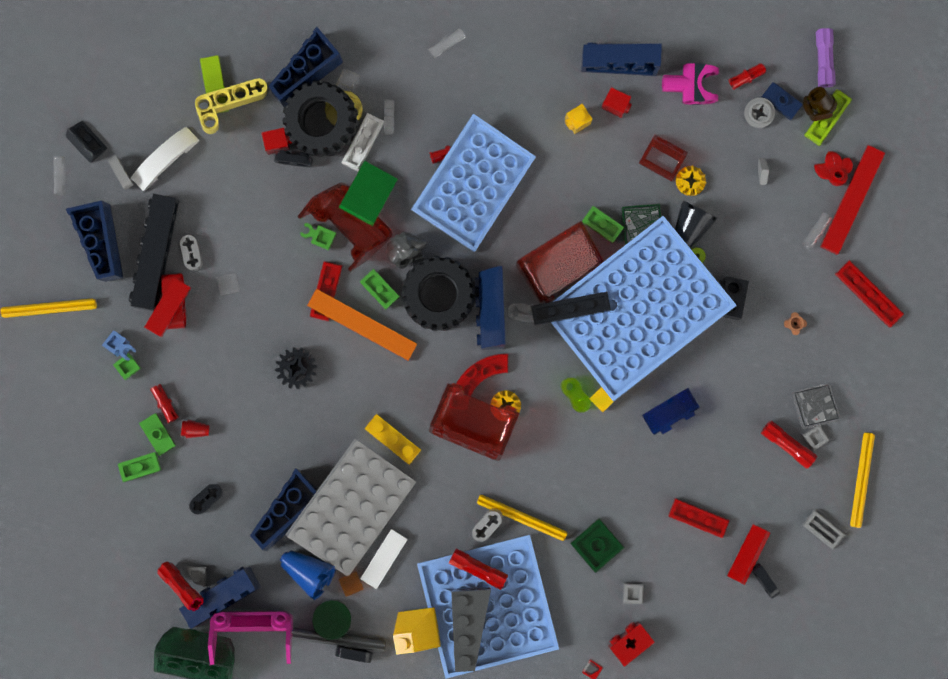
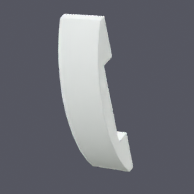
(163, 158)

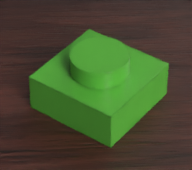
(127, 368)

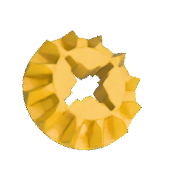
(683, 185)
(508, 396)

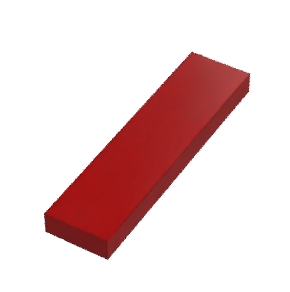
(869, 294)

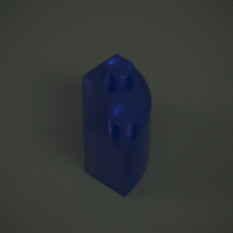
(671, 411)

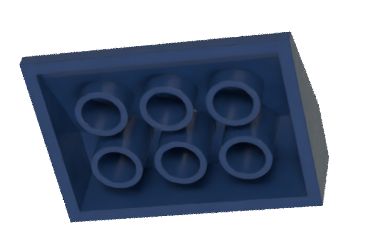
(491, 309)

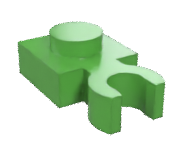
(320, 237)

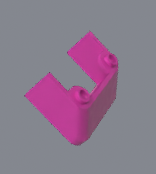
(250, 622)

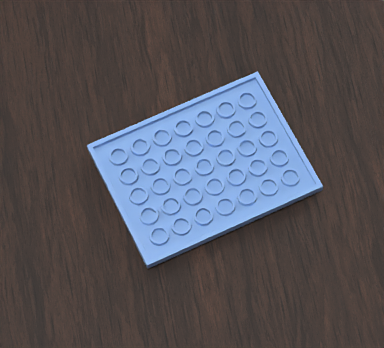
(657, 305)

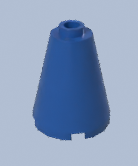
(308, 572)

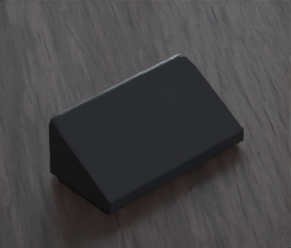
(85, 141)

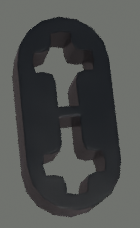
(203, 496)
(765, 581)
(354, 654)

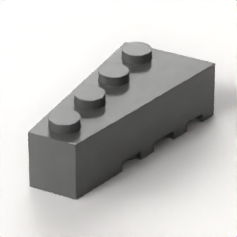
(469, 615)

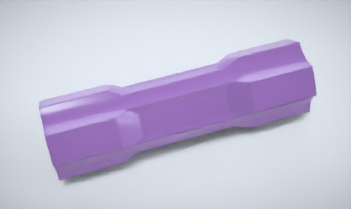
(826, 70)

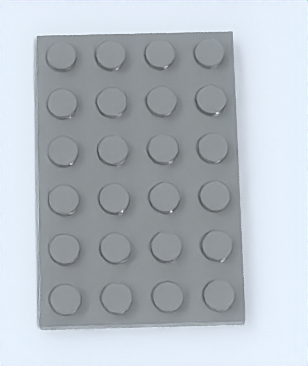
(351, 507)

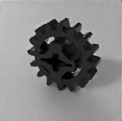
(293, 377)

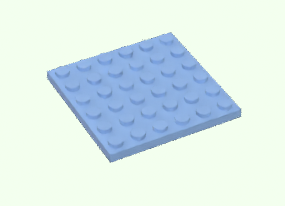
(516, 616)

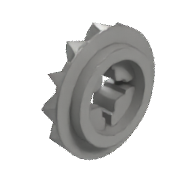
(768, 110)

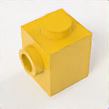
(578, 119)

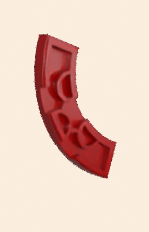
(482, 370)

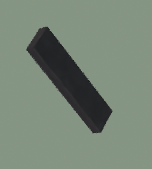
(571, 308)

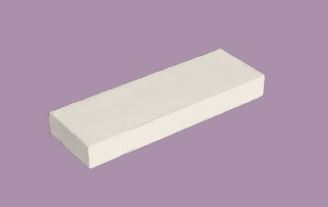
(363, 142)
(383, 558)

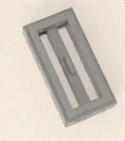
(811, 519)

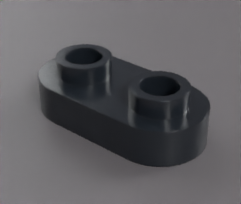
(286, 158)

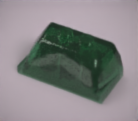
(186, 655)

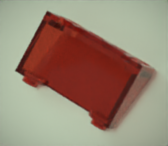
(559, 262)
(473, 423)

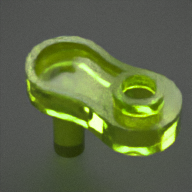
(579, 400)

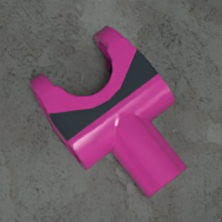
(691, 84)

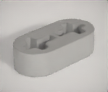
(120, 172)
(186, 253)
(484, 522)

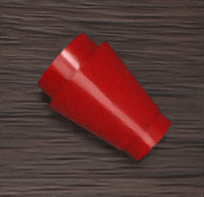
(194, 429)

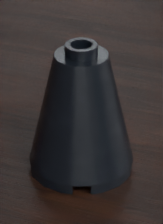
(693, 223)

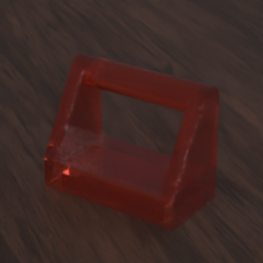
(667, 148)

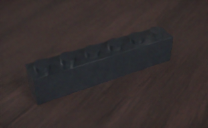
(154, 252)

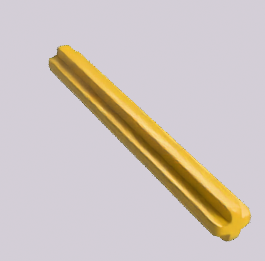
(46, 308)
(862, 480)
(523, 518)

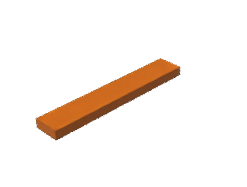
(362, 324)

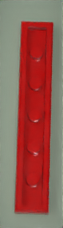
(852, 200)

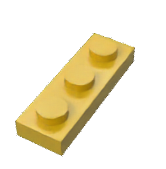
(392, 439)

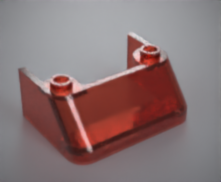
(363, 236)

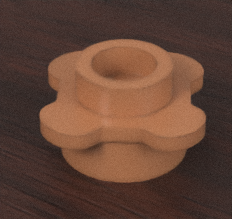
(790, 323)

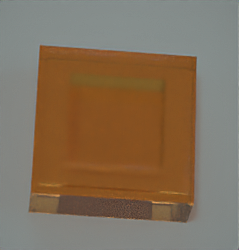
(351, 584)

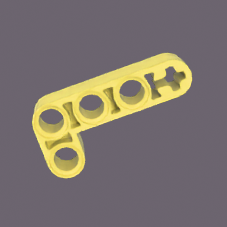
(232, 101)

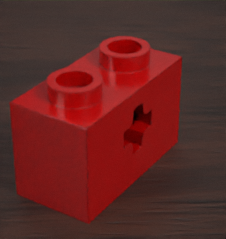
(627, 653)

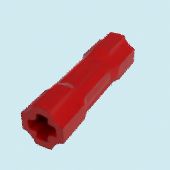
(790, 445)
(475, 567)
(187, 595)

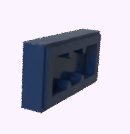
(782, 101)

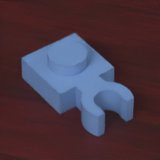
(118, 345)

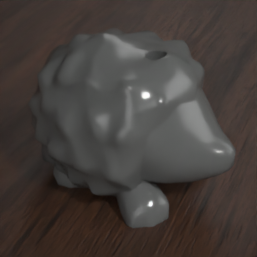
(405, 249)

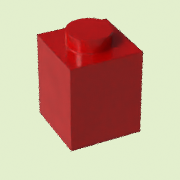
(617, 102)
(275, 141)

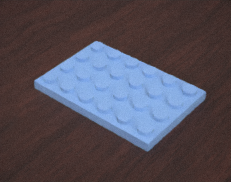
(473, 183)

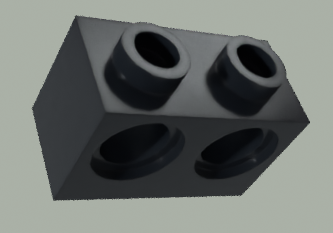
(738, 297)

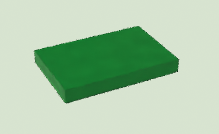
(368, 193)

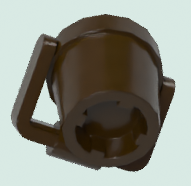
(820, 103)

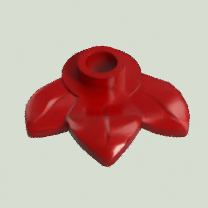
(832, 166)

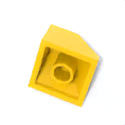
(416, 631)

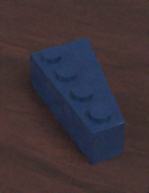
(622, 58)
(310, 64)
(98, 238)
(284, 510)
(222, 596)

